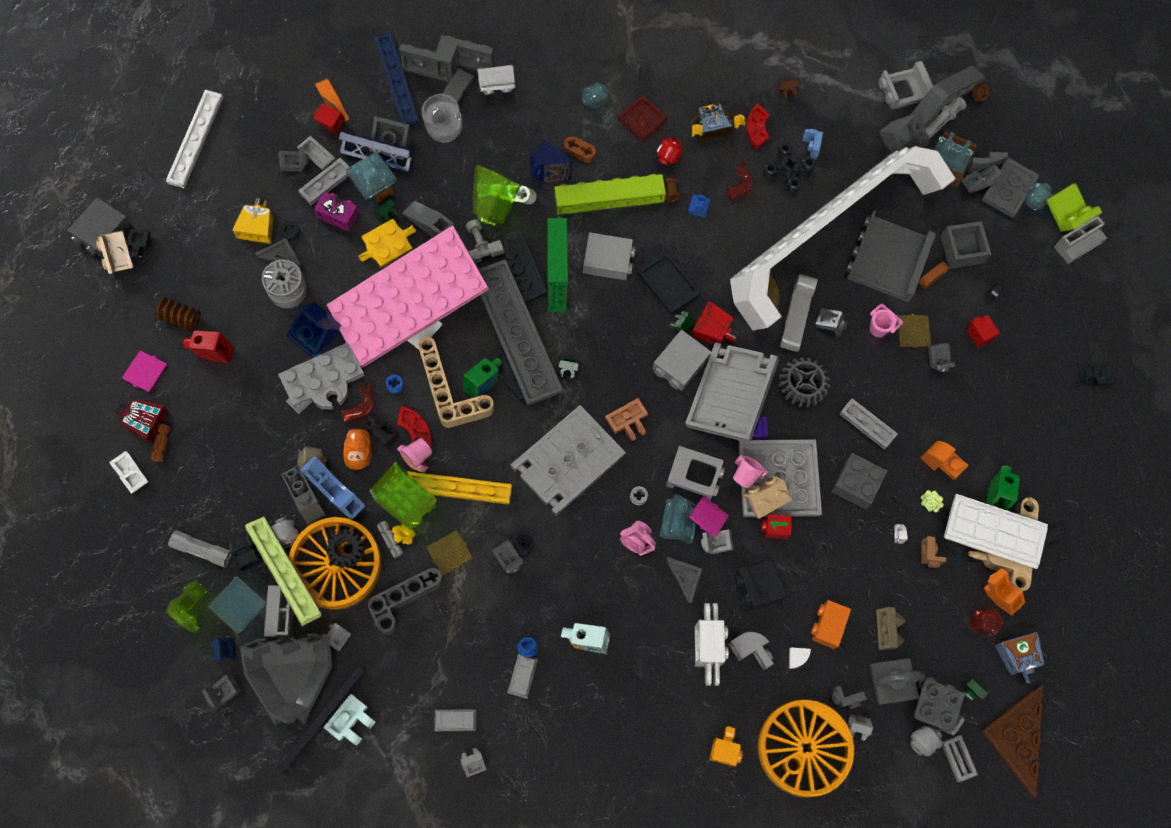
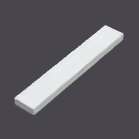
(194, 139)

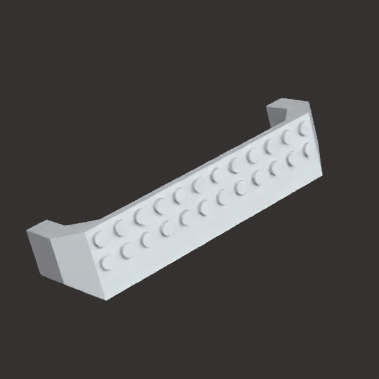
(751, 283)

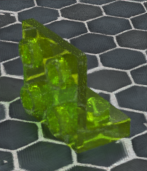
(180, 606)

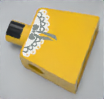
(255, 223)

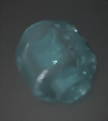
(595, 95)
(1038, 196)

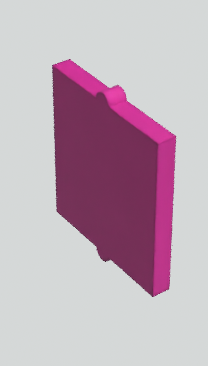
(144, 371)
(708, 516)

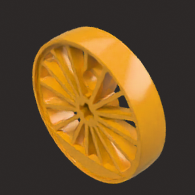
(332, 570)
(830, 717)

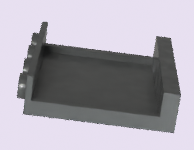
(889, 258)

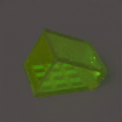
(492, 195)
(403, 496)

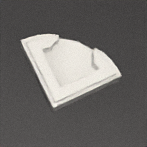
(900, 533)
(798, 657)

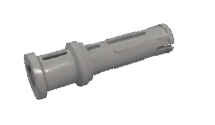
(948, 113)

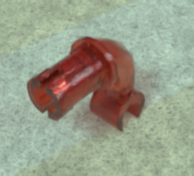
(743, 186)
(363, 409)

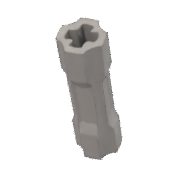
(186, 543)

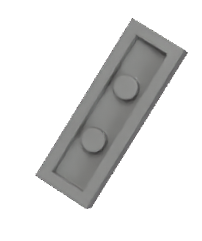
(324, 181)
(868, 423)

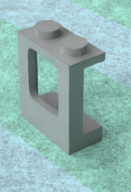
(918, 82)
(680, 467)

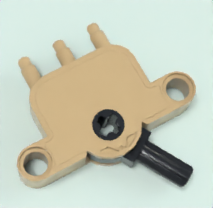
(1016, 570)

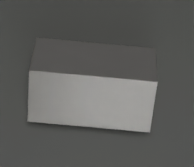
(1081, 240)
(278, 614)

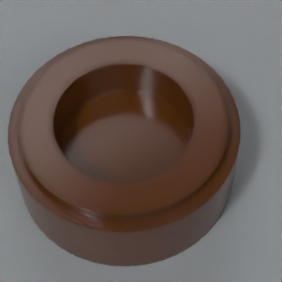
(980, 92)

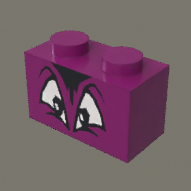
(337, 211)

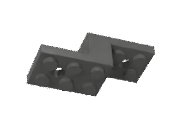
(448, 57)

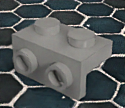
(496, 78)

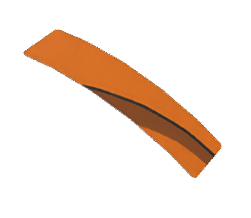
(330, 97)

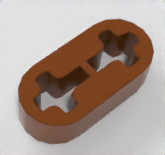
(580, 148)
(933, 275)

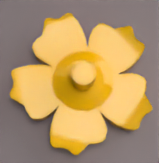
(403, 534)

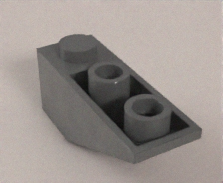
(427, 219)
(303, 495)

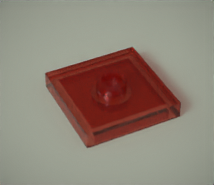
(642, 118)

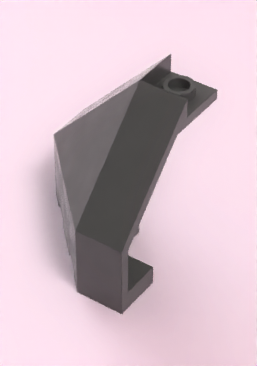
(287, 674)

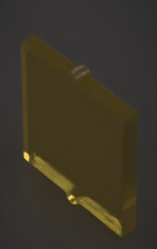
(914, 331)
(449, 552)

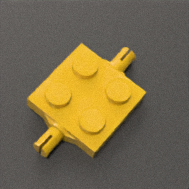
(386, 243)

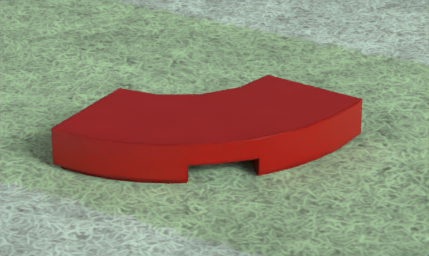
(756, 126)
(414, 425)

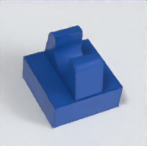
(699, 205)

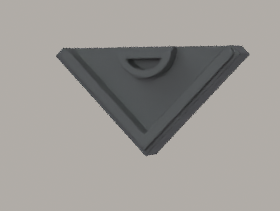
(279, 250)
(686, 577)

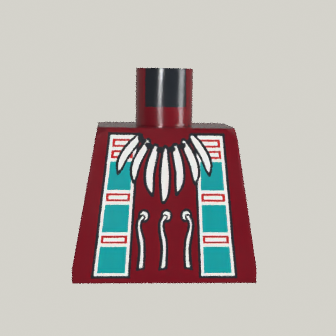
(142, 418)

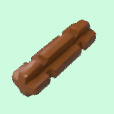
(160, 443)

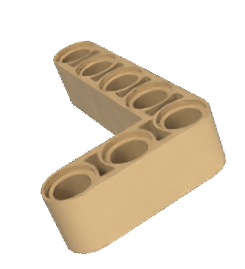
(442, 389)

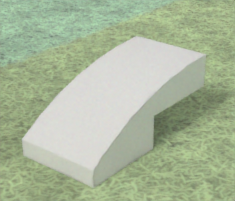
(129, 472)

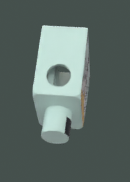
(595, 640)

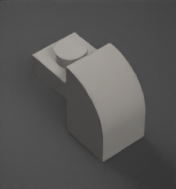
(752, 643)

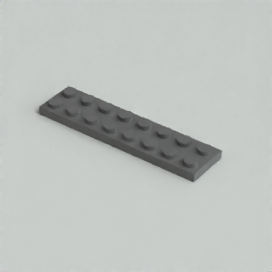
(518, 335)

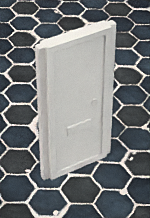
(996, 531)

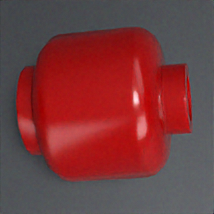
(669, 151)

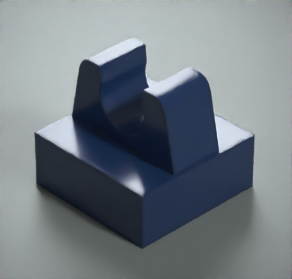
(223, 649)

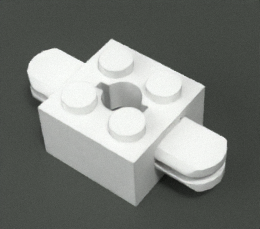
(710, 643)

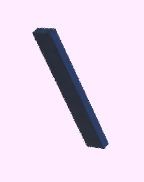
(396, 79)

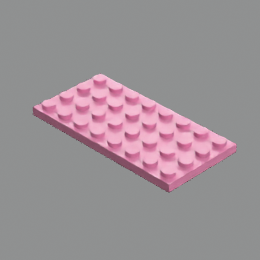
(408, 296)

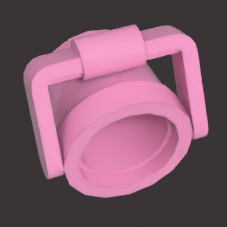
(883, 321)
(416, 454)
(748, 471)
(636, 537)

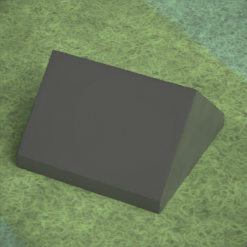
(391, 132)

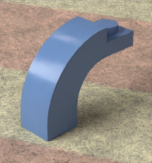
(332, 488)

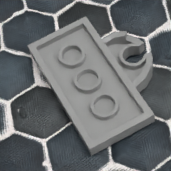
(322, 377)

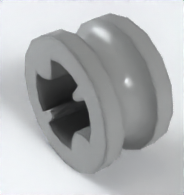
(634, 491)

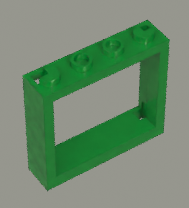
(557, 264)

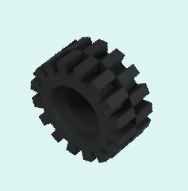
(354, 557)

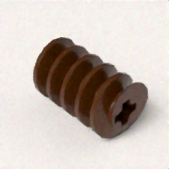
(178, 315)

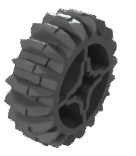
(813, 394)

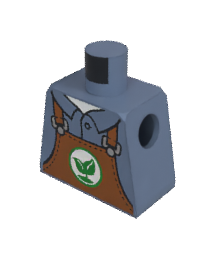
(1022, 655)

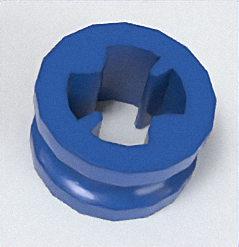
(398, 388)

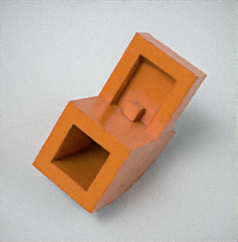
(943, 456)
(1003, 593)

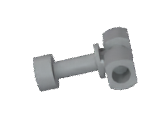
(482, 247)

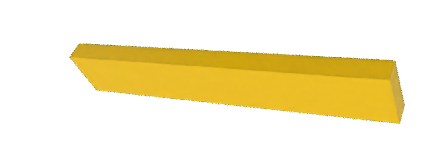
(465, 488)

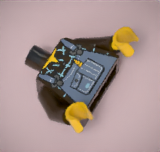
(713, 121)

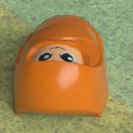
(357, 449)

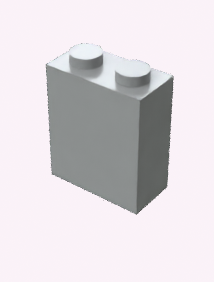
(608, 256)
(681, 360)

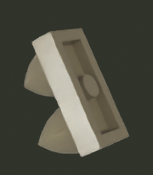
(887, 625)

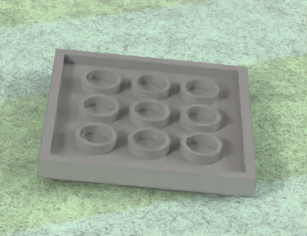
(794, 463)

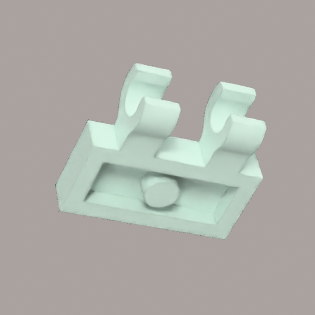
(346, 717)

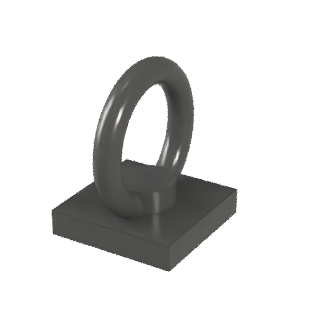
(895, 681)

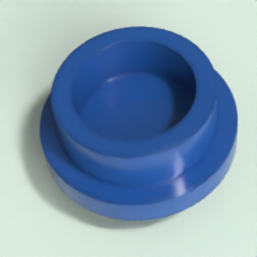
(527, 647)

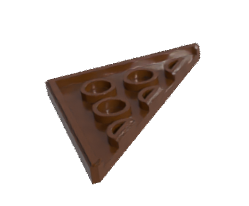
(1017, 738)

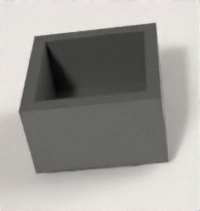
(965, 245)
(859, 481)

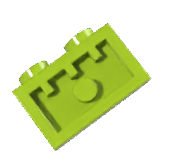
(1071, 209)

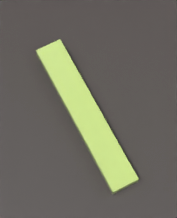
(283, 571)

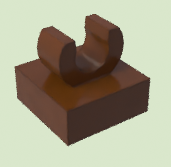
(788, 85)

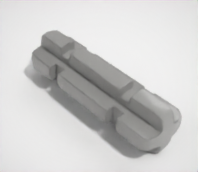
(389, 539)

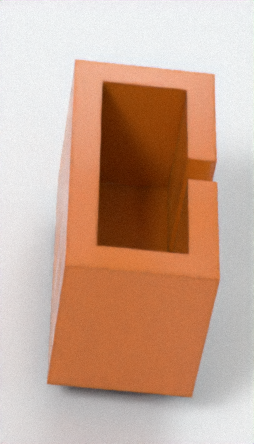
(831, 624)

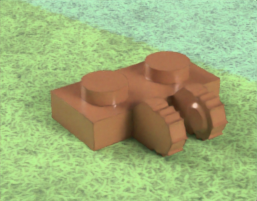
(626, 416)

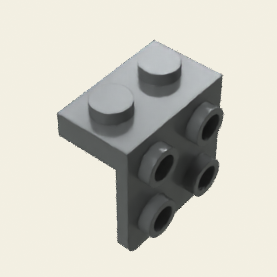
(938, 704)

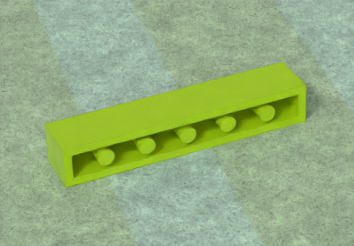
(609, 194)

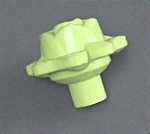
(932, 501)

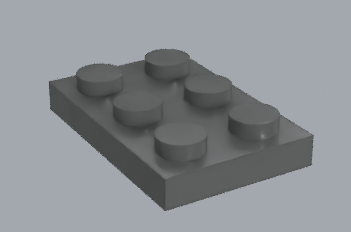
(1010, 191)

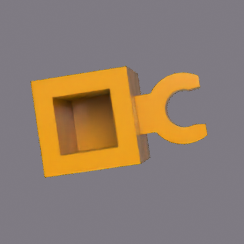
(725, 751)

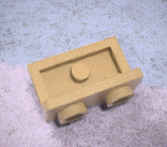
(114, 251)
(768, 496)

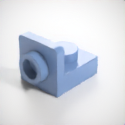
(814, 138)

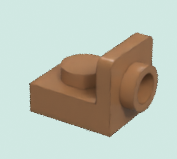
(928, 552)

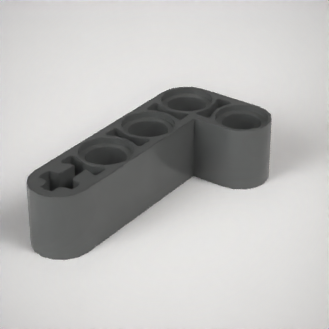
(407, 597)

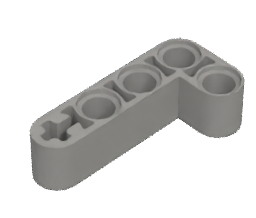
(797, 312)

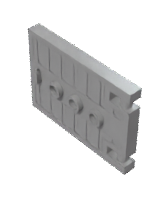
(732, 392)
(568, 459)

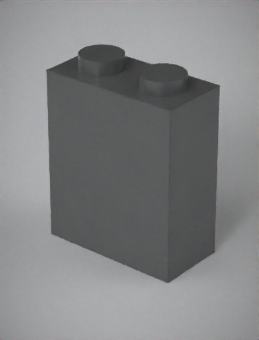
(95, 221)

